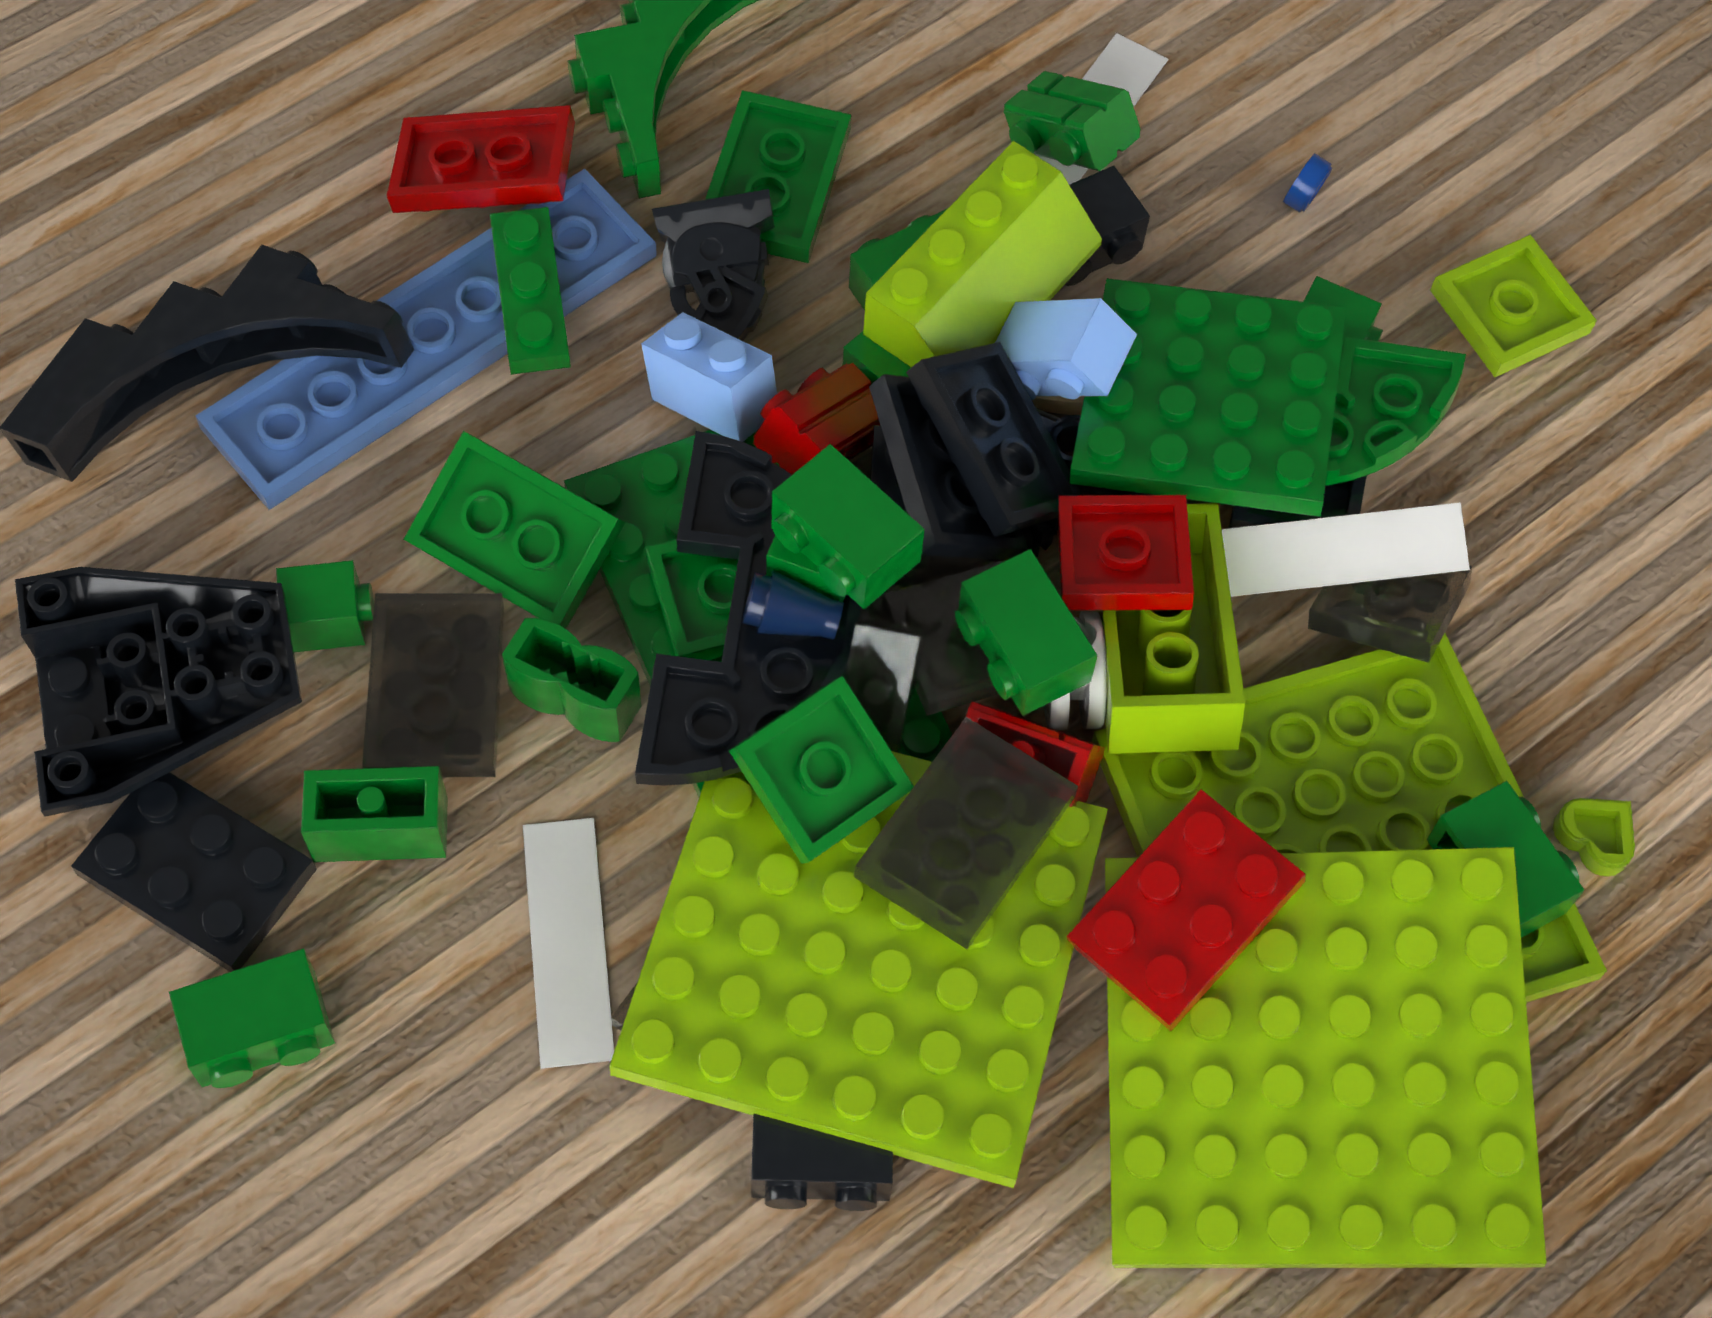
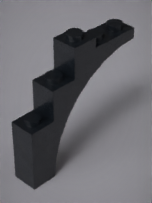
(191, 335)

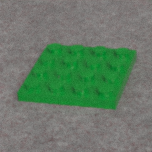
(1216, 399)

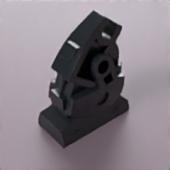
(719, 256)

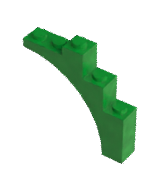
(631, 68)

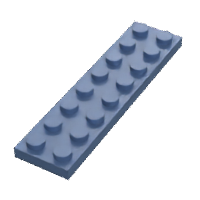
(325, 409)

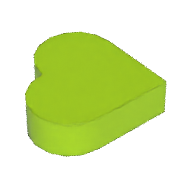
(1599, 832)

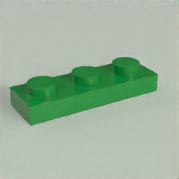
(529, 291)

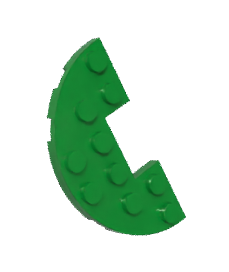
(1387, 404)

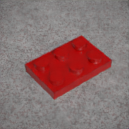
(482, 159)
(1186, 909)

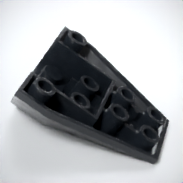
(148, 674)

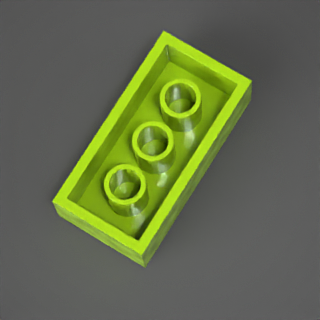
(1178, 671)

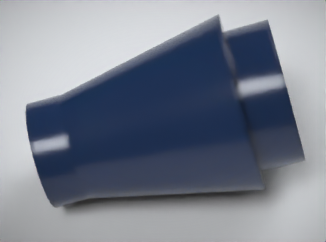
(790, 608)

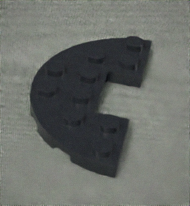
(710, 706)

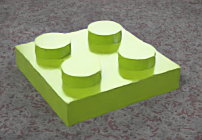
(1512, 305)

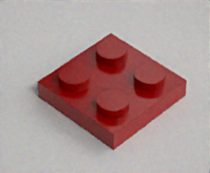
(1125, 552)

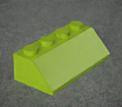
(1000, 243)

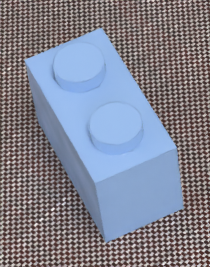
(1066, 346)
(709, 376)

